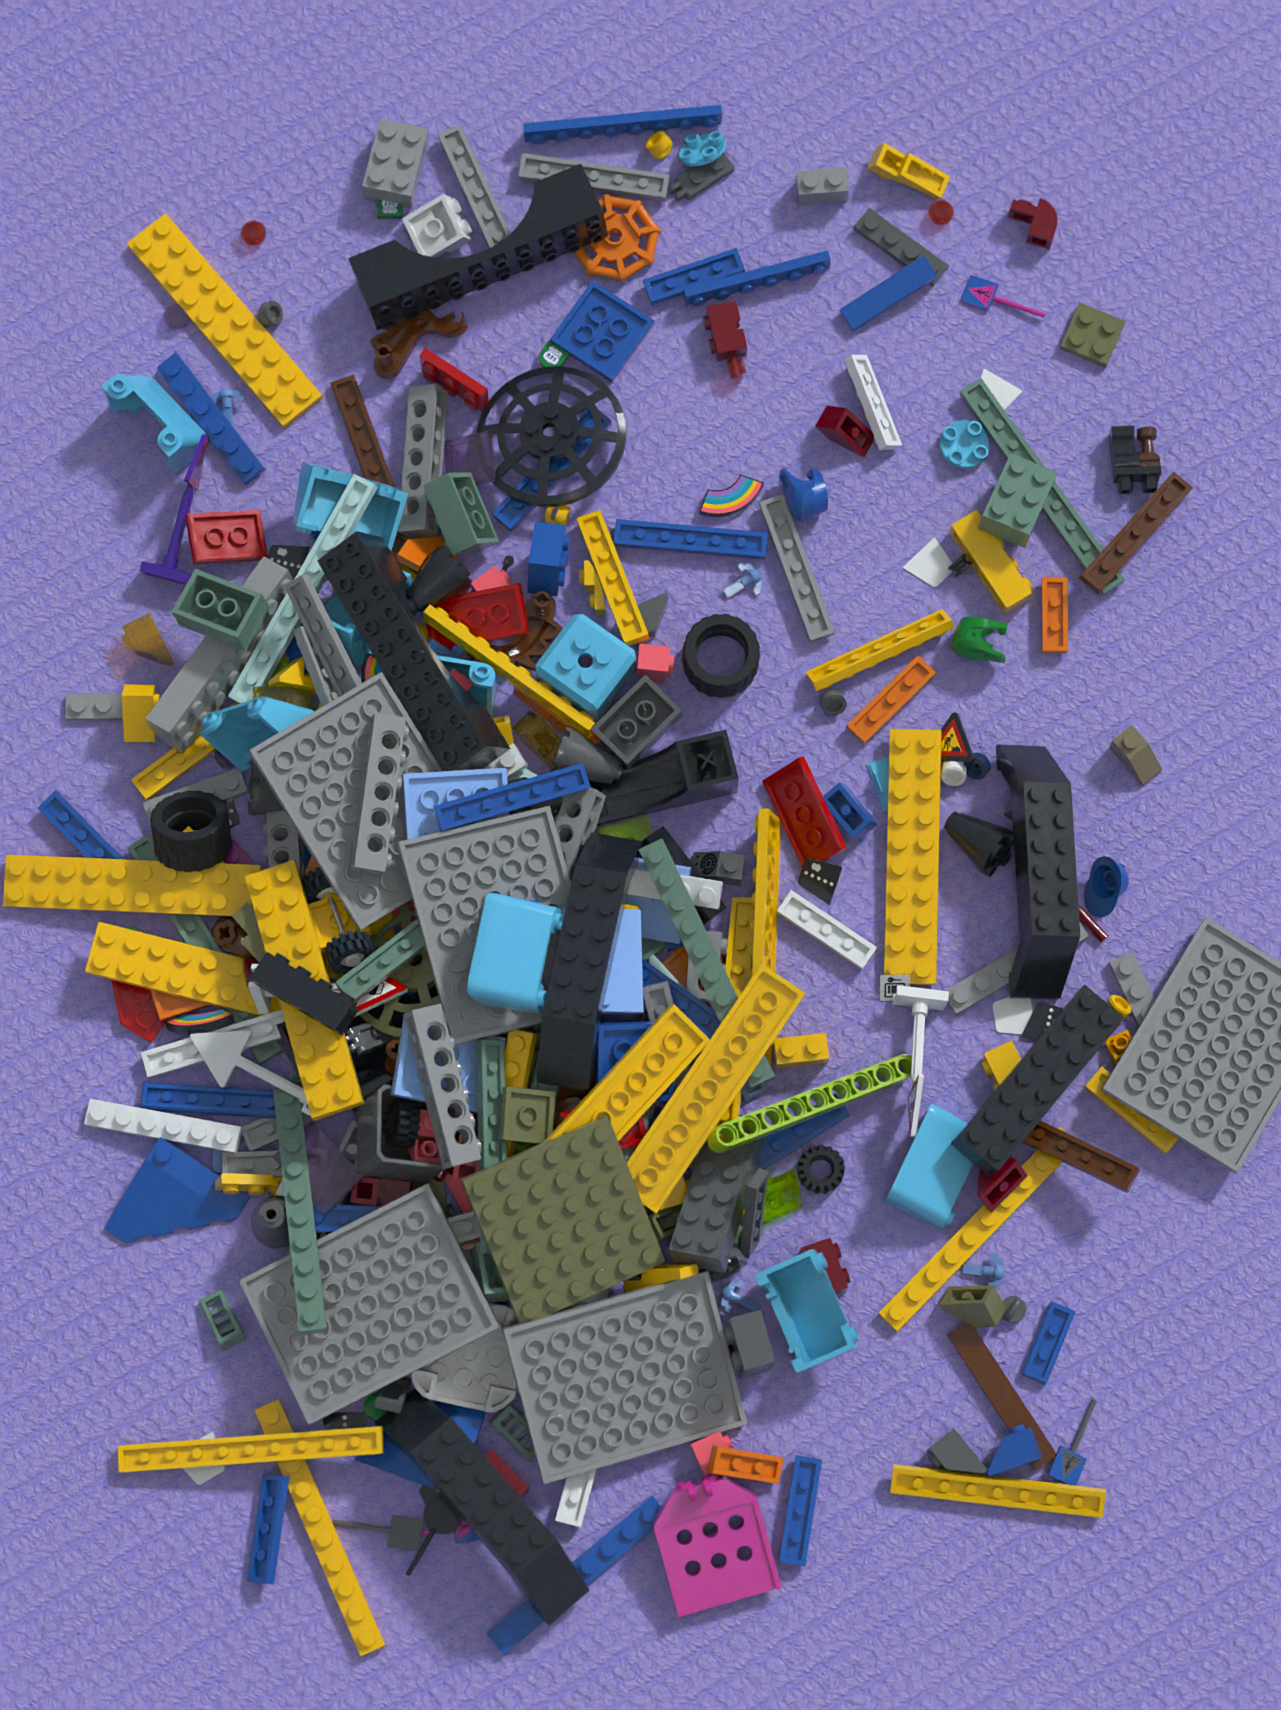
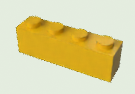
(992, 563)

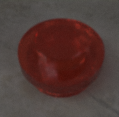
(941, 212)
(253, 233)
(736, 367)

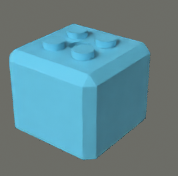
(593, 687)

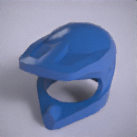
(802, 497)

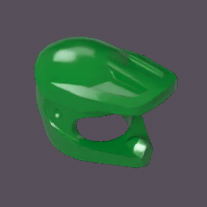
(969, 642)

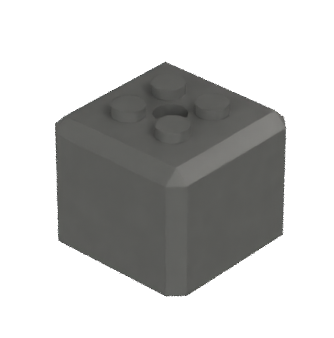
(377, 1158)

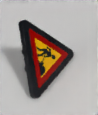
(955, 742)

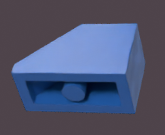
(1015, 1450)

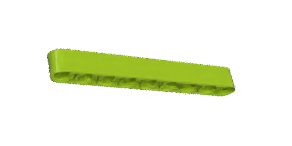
(804, 1110)

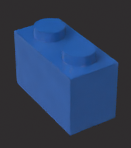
(849, 811)

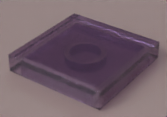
(471, 454)

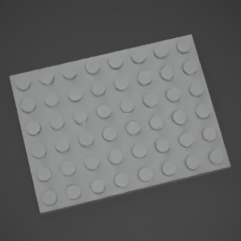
(318, 781)
(449, 885)
(1209, 1049)
(391, 1304)
(624, 1376)

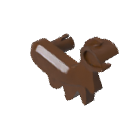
(398, 342)
(541, 627)

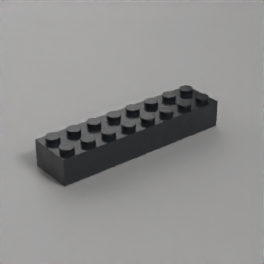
(1037, 1081)

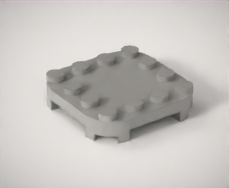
(476, 1374)

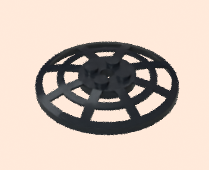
(558, 445)

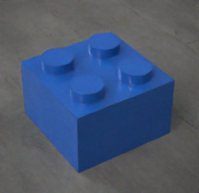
(548, 558)

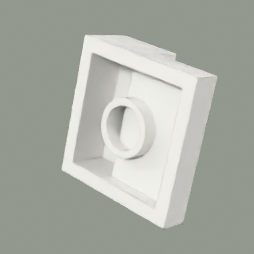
(438, 227)

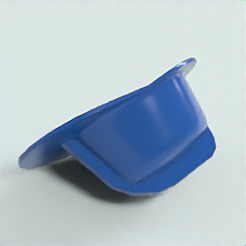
(1104, 886)

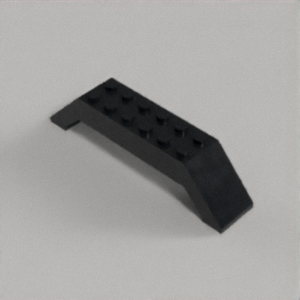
(1043, 871)
(585, 960)
(486, 1504)

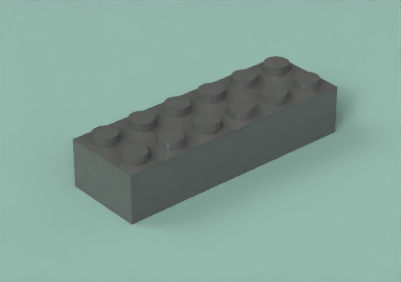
(714, 1205)

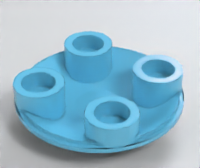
(702, 148)
(964, 444)

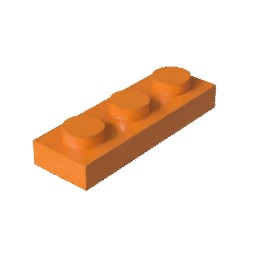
(1054, 615)
(745, 1464)

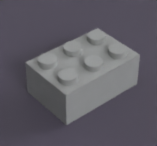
(395, 163)

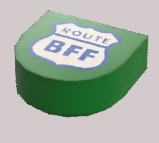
(389, 210)
(552, 355)

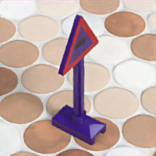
(170, 561)

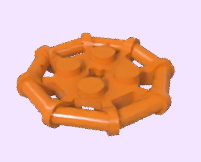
(628, 242)

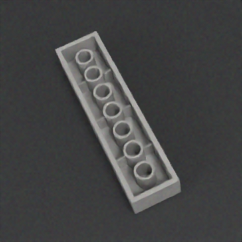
(213, 669)

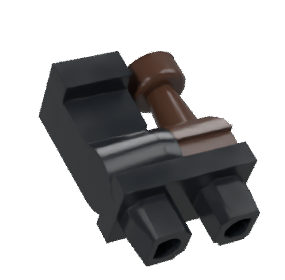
(1133, 466)

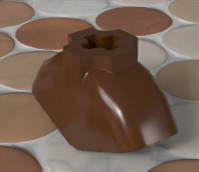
(229, 934)

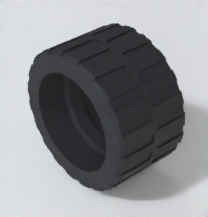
(721, 626)
(192, 849)

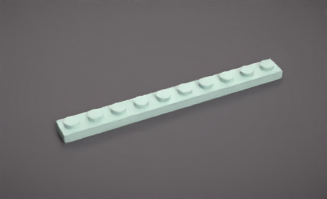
(285, 620)

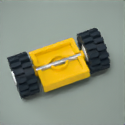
(335, 930)

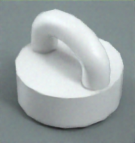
(953, 773)

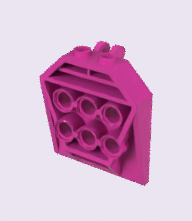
(711, 1585)

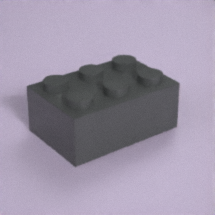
(636, 722)
(749, 1344)

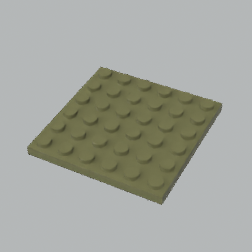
(563, 1220)

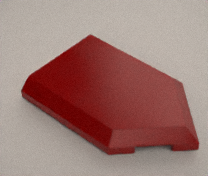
(137, 1010)

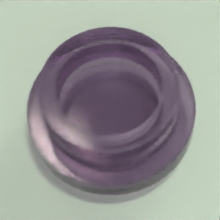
(175, 316)

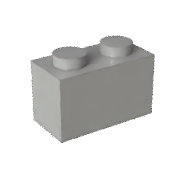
(822, 186)

